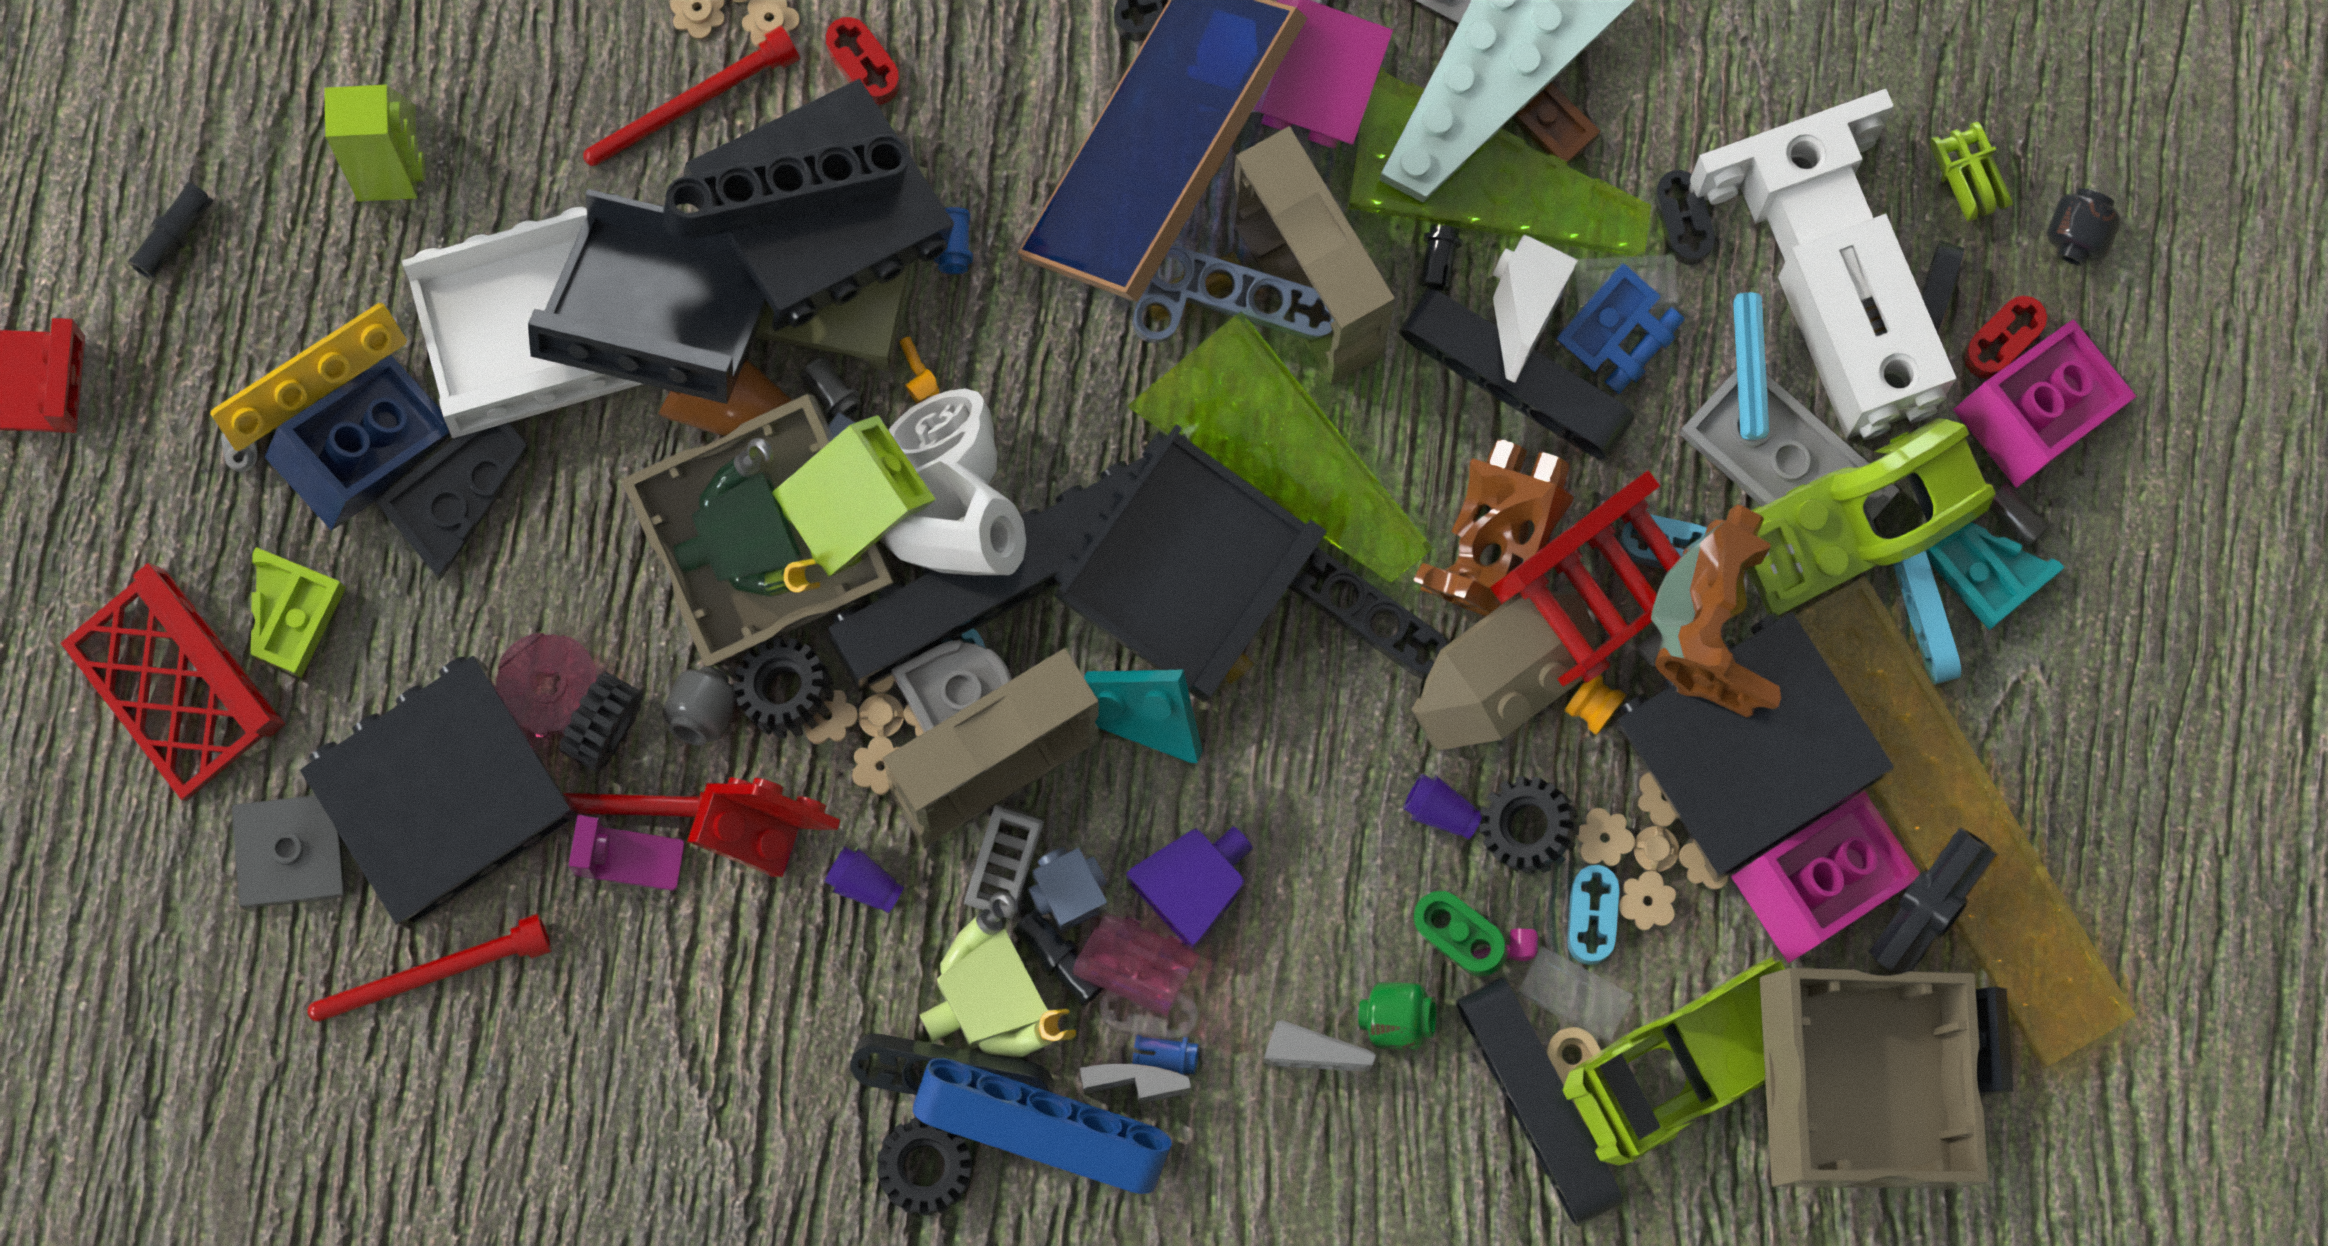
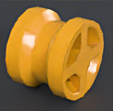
(1595, 703)

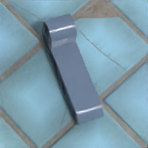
(1244, 283)

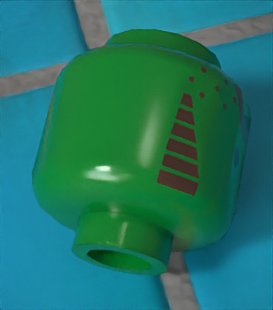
(1398, 1016)

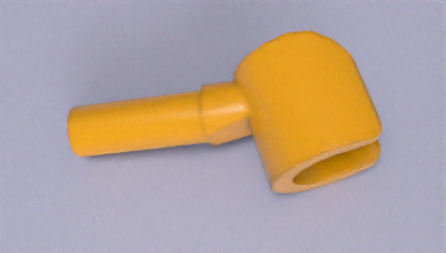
(924, 383)

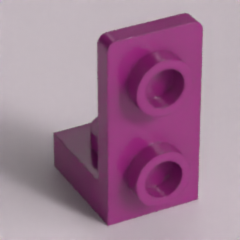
(625, 856)

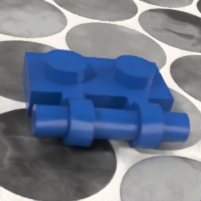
(1609, 318)

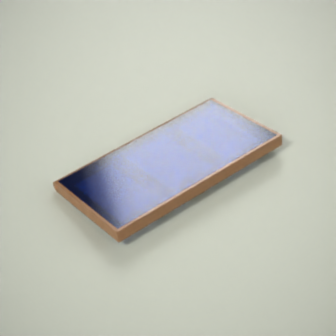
(1160, 141)

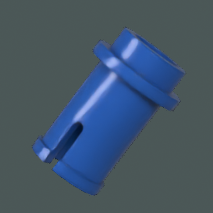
(956, 256)
(1169, 1055)

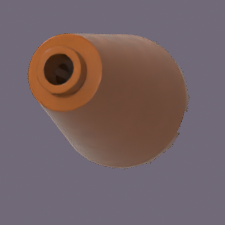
(750, 398)

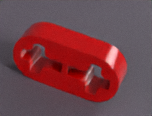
(871, 53)
(1997, 328)

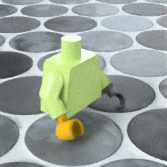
(992, 992)

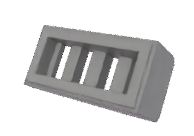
(1018, 819)
(1305, 1048)

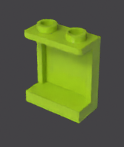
(852, 494)

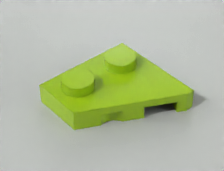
(290, 611)

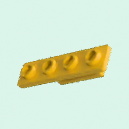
(308, 376)

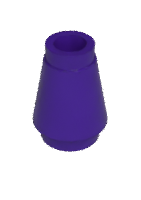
(1441, 807)
(863, 880)

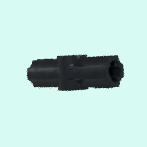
(1933, 902)

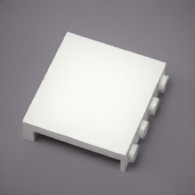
(476, 319)

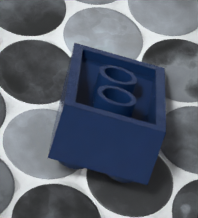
(357, 441)

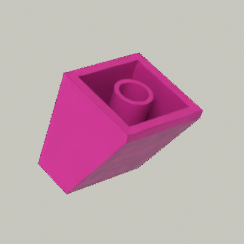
(1325, 75)

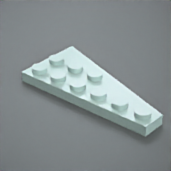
(1486, 75)

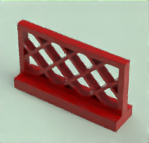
(206, 653)

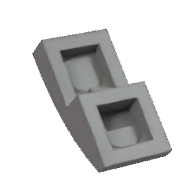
(1150, 1081)

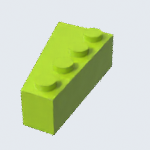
(374, 141)

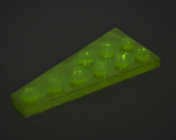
(1499, 187)
(1268, 430)

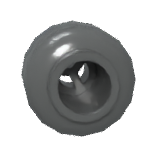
(700, 706)

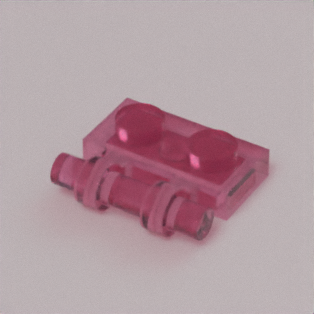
(1136, 963)

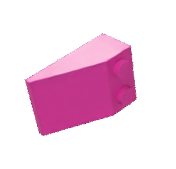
(2044, 403)
(1826, 877)

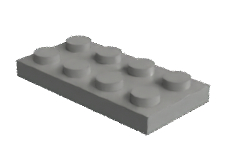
(1791, 455)

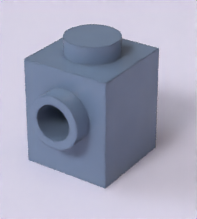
(1068, 888)

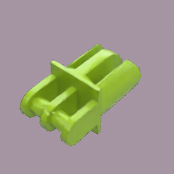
(1972, 177)

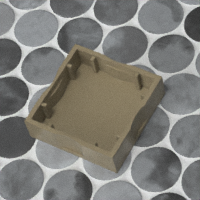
(1306, 239)
(715, 613)
(993, 748)
(1872, 1079)

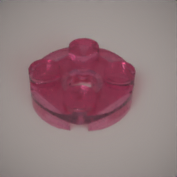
(548, 654)

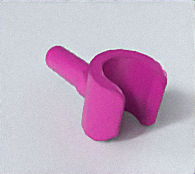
(1522, 946)

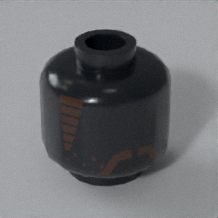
(2083, 226)

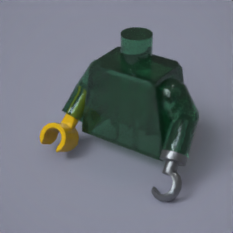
(745, 531)

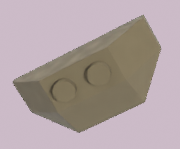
(1499, 673)

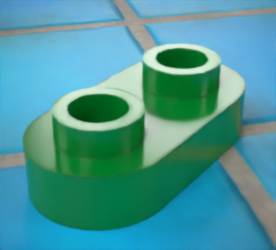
(1462, 934)

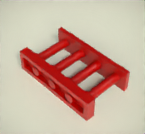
(1565, 557)

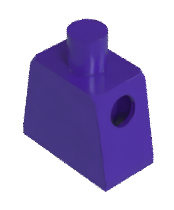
(1192, 882)

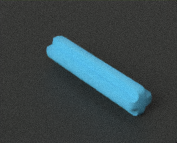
(1751, 366)

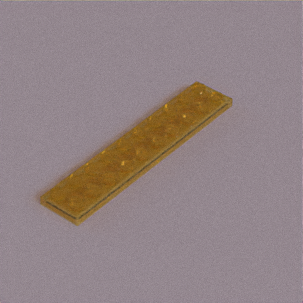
(1937, 785)

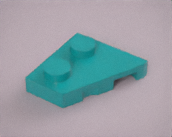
(1990, 571)
(1148, 709)

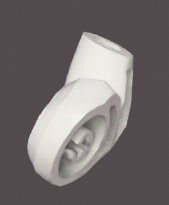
(969, 523)

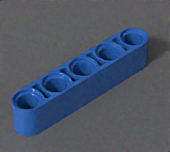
(1041, 1125)

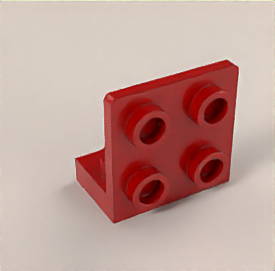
(41, 378)
(755, 823)

